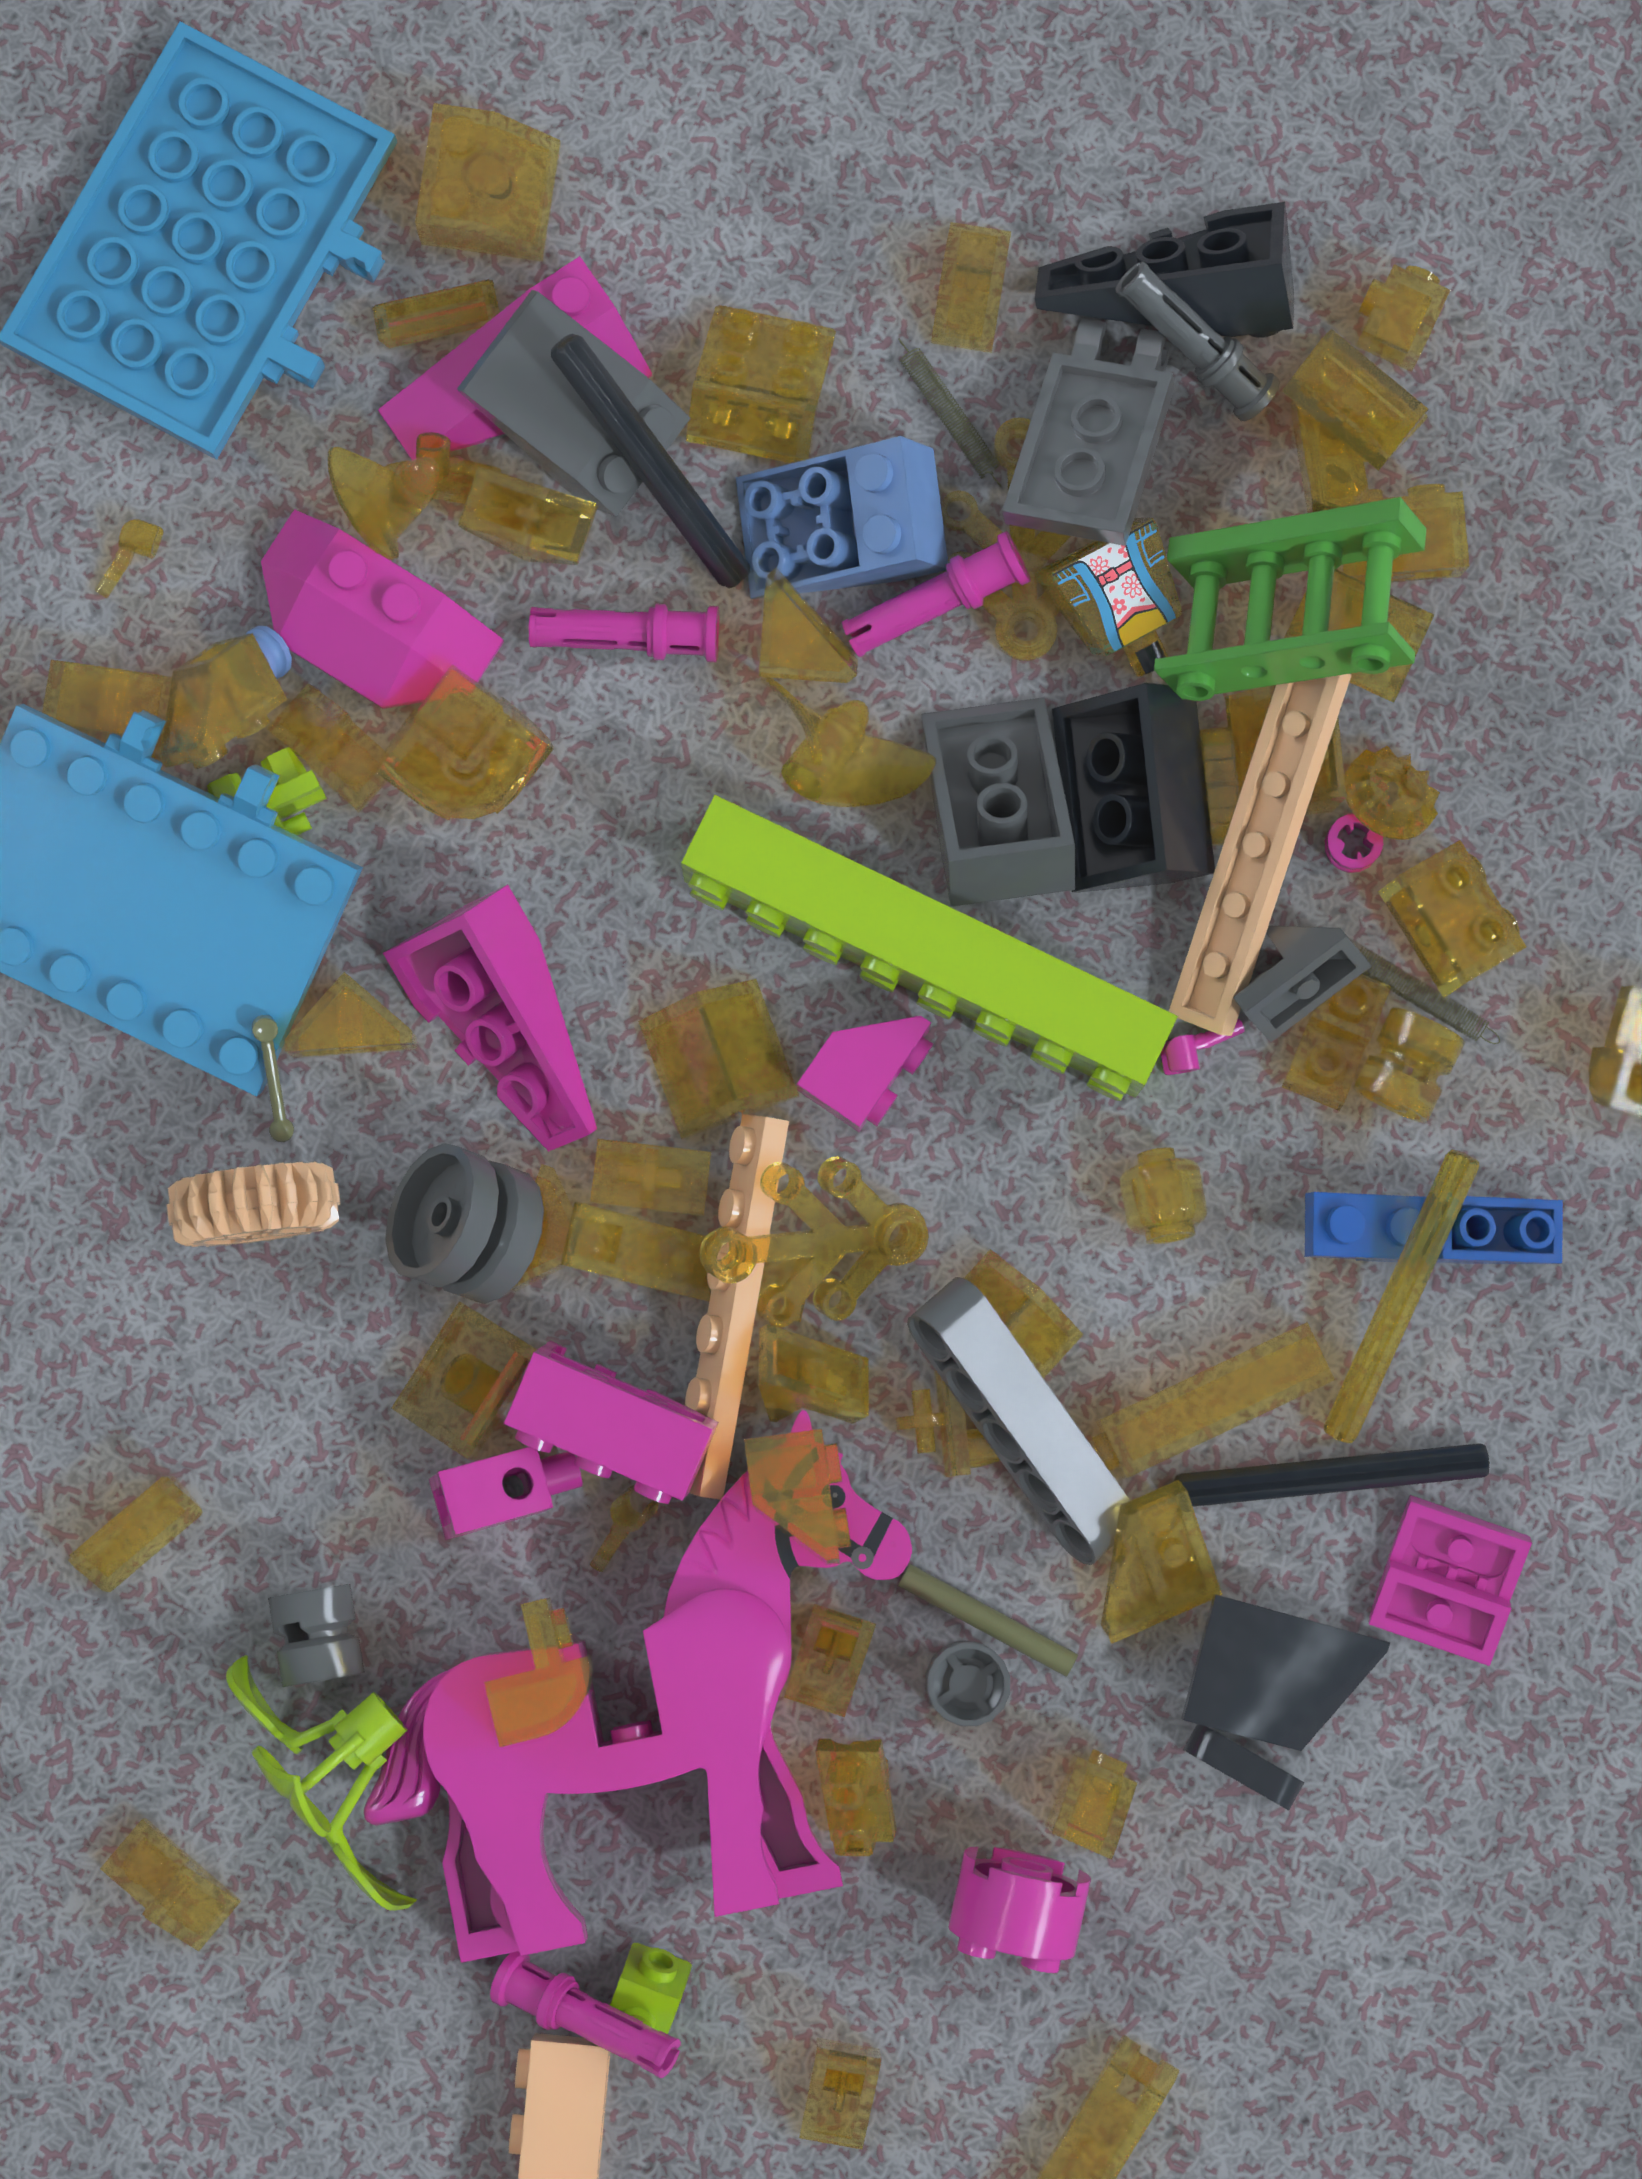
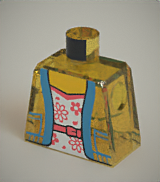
(1117, 595)

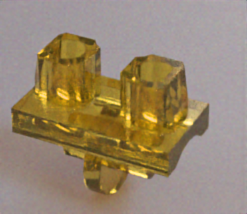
(650, 1177)
(960, 1447)
(856, 1795)

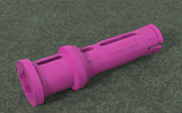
(962, 584)
(654, 631)
(560, 2003)

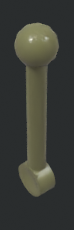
(265, 1030)

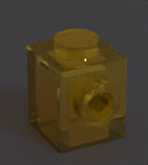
(1401, 314)

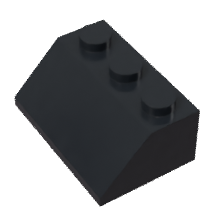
(1134, 788)

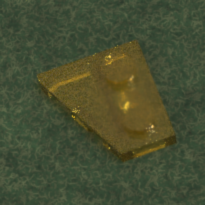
(1156, 1563)

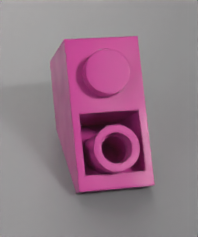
(860, 1065)

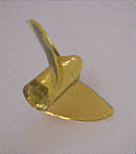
(389, 497)
(844, 764)

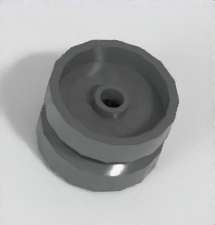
(464, 1223)

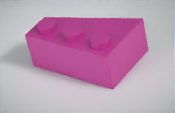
(609, 1424)

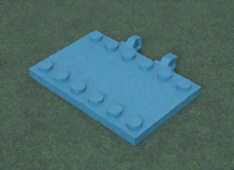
(202, 242)
(157, 896)

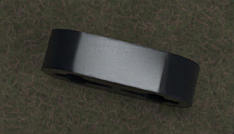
(1243, 1766)

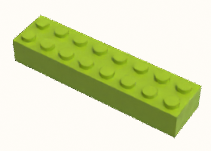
(925, 948)

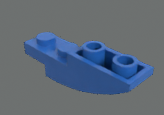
(1483, 1233)

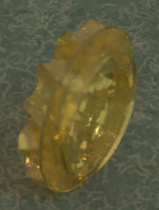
(1368, 794)

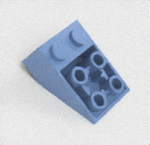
(845, 518)

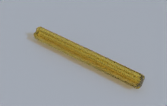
(1401, 1296)

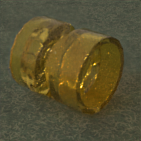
(1412, 1042)

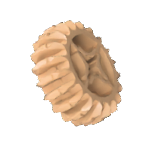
(253, 1204)

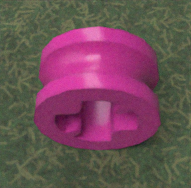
(1335, 846)

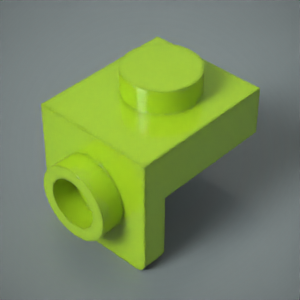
(651, 1986)

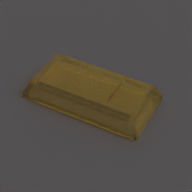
(435, 313)

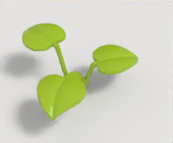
(359, 1739)

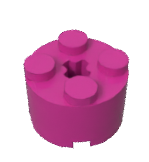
(1018, 1908)

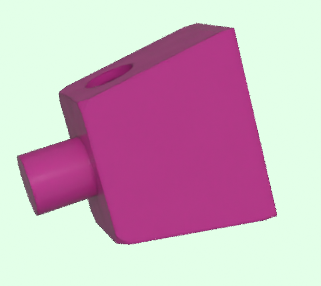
(473, 1493)

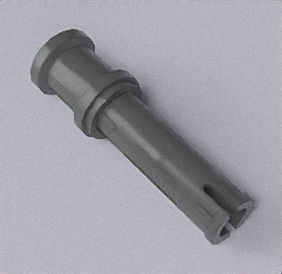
(1216, 359)

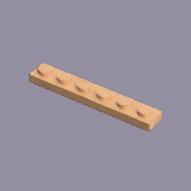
(1257, 851)
(727, 1327)

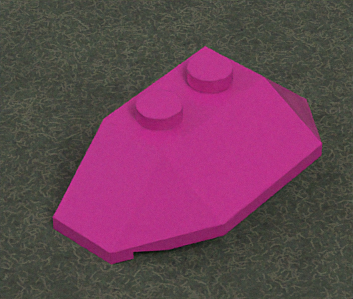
(367, 616)

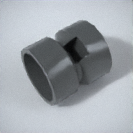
(316, 1635)
(967, 1683)

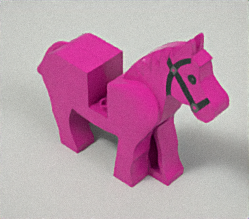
(716, 1686)

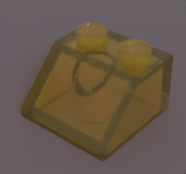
(486, 184)

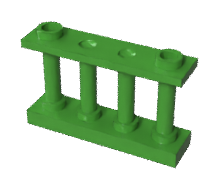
(1283, 546)

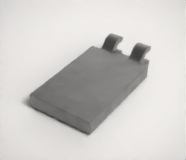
(1091, 439)

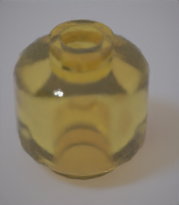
(1163, 1196)

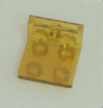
(759, 384)
(1355, 400)

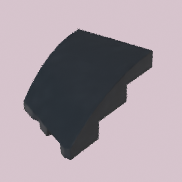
(1274, 1673)

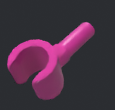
(1181, 1052)

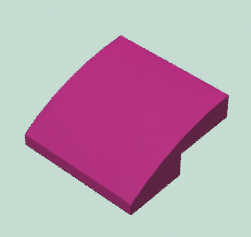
(1449, 1580)

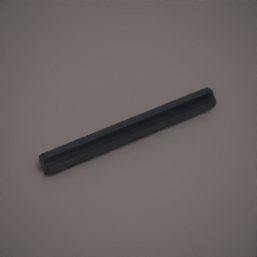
(650, 460)
(1336, 1474)

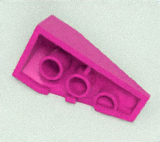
(433, 398)
(495, 992)

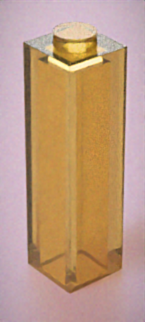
(1212, 1402)

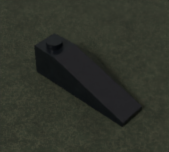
(1228, 274)

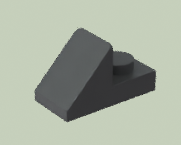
(1313, 970)

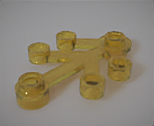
(1033, 550)
(821, 1245)

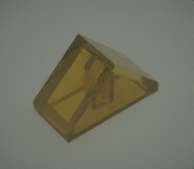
(970, 287)
(527, 518)
(798, 640)
(348, 1023)
(554, 1228)
(1026, 1311)
(829, 1659)
(840, 2093)

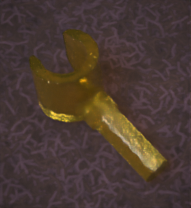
(438, 448)
(135, 538)
(625, 1521)

